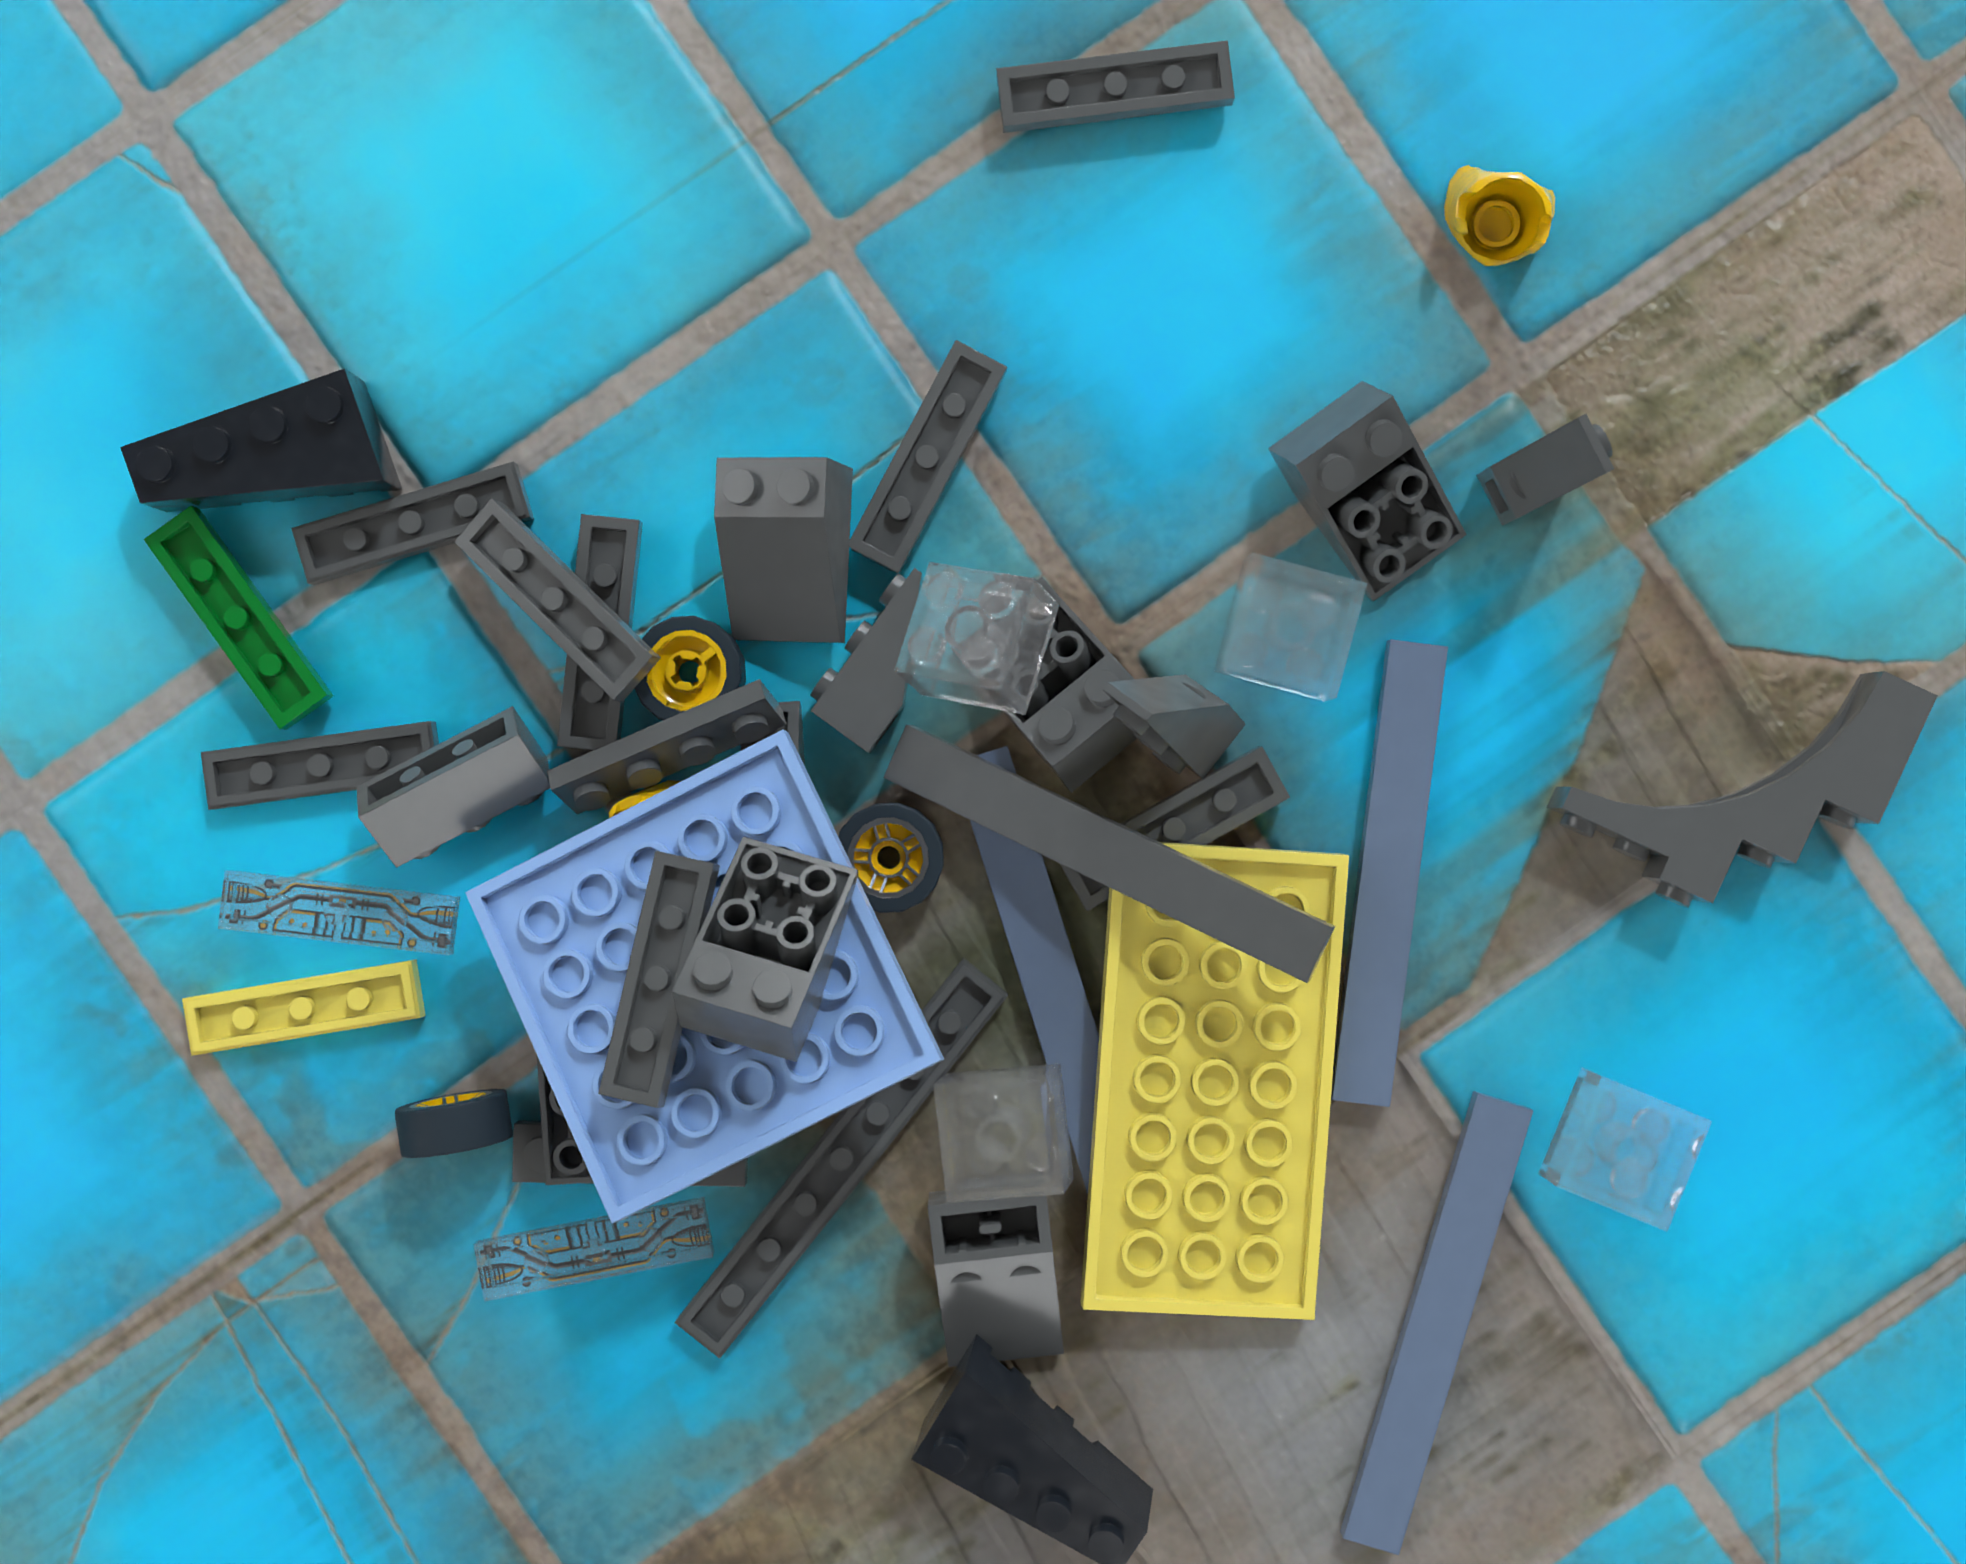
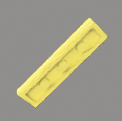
(303, 1007)

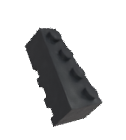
(271, 449)
(1031, 1461)

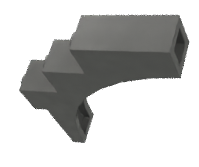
(1840, 775)

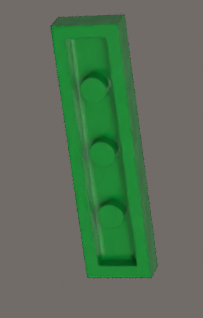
(238, 617)

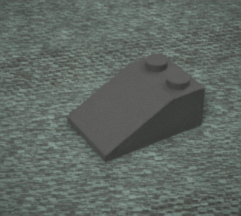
(784, 546)

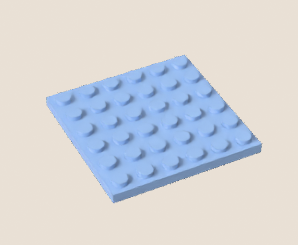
(564, 950)

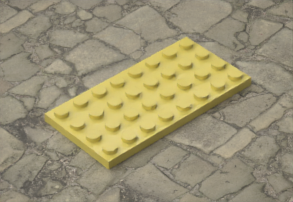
(1213, 1105)

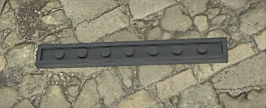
(1110, 853)
(833, 1170)

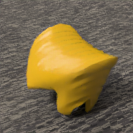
(1498, 214)

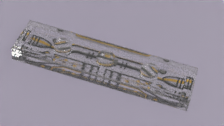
(338, 912)
(593, 1249)

